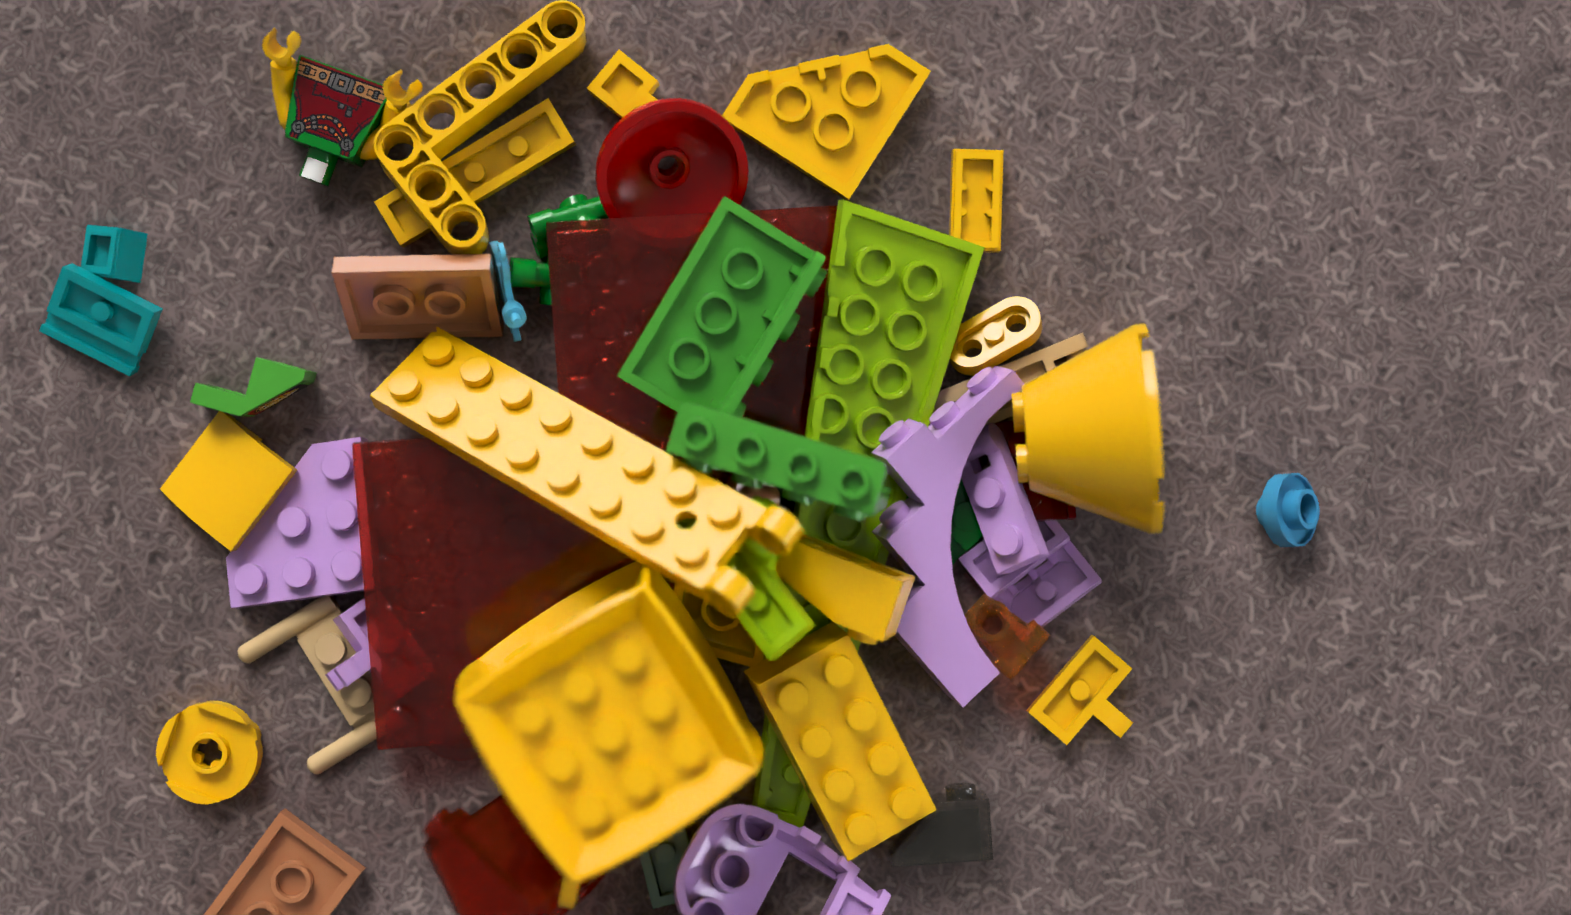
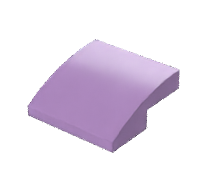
(1045, 590)

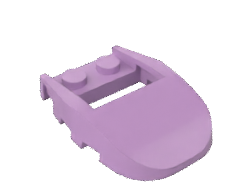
(739, 856)

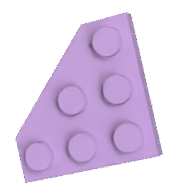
(306, 537)

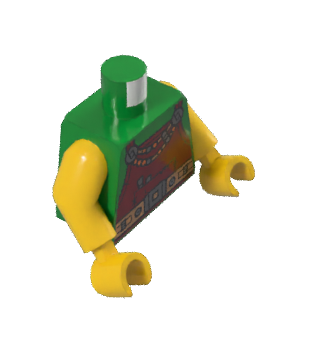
(330, 108)

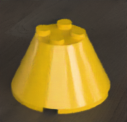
(1096, 432)

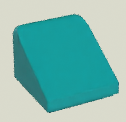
(114, 253)

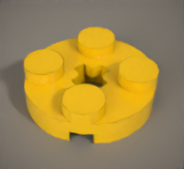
(183, 763)

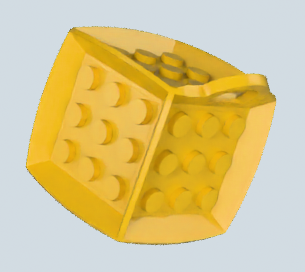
(608, 723)

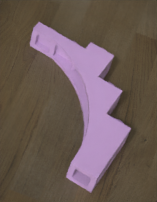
(918, 530)

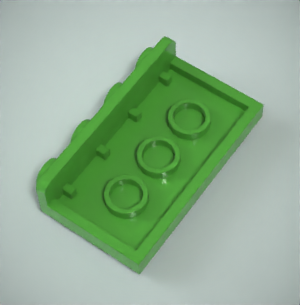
(724, 313)
(779, 458)

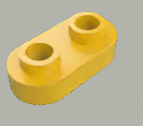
(991, 334)

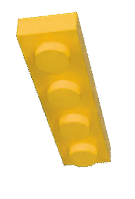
(486, 166)

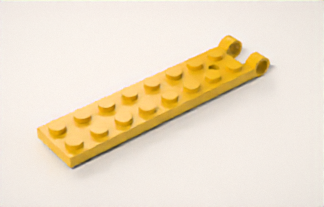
(583, 467)

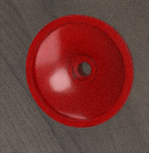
(705, 169)

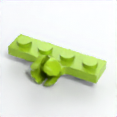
(773, 613)

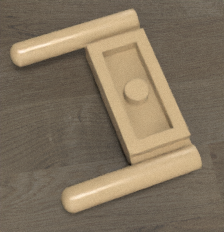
(325, 649)

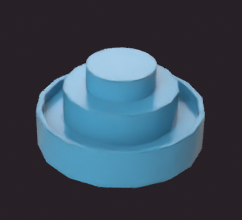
(1288, 510)

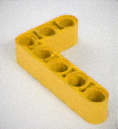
(471, 116)

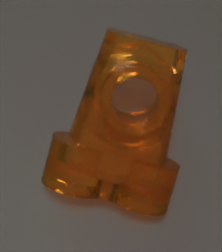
(1014, 642)

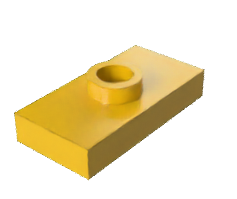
(977, 197)

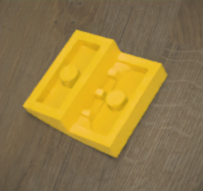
(227, 480)

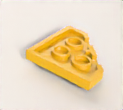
(829, 112)

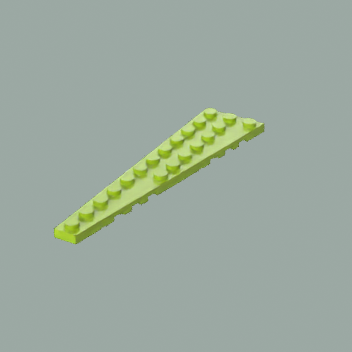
(879, 359)

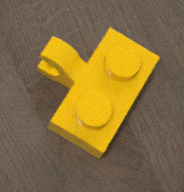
(1082, 692)

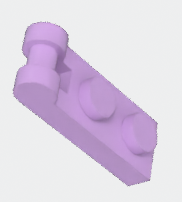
(1002, 504)

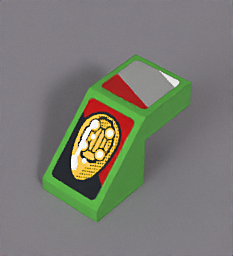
(267, 386)

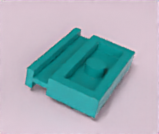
(100, 319)

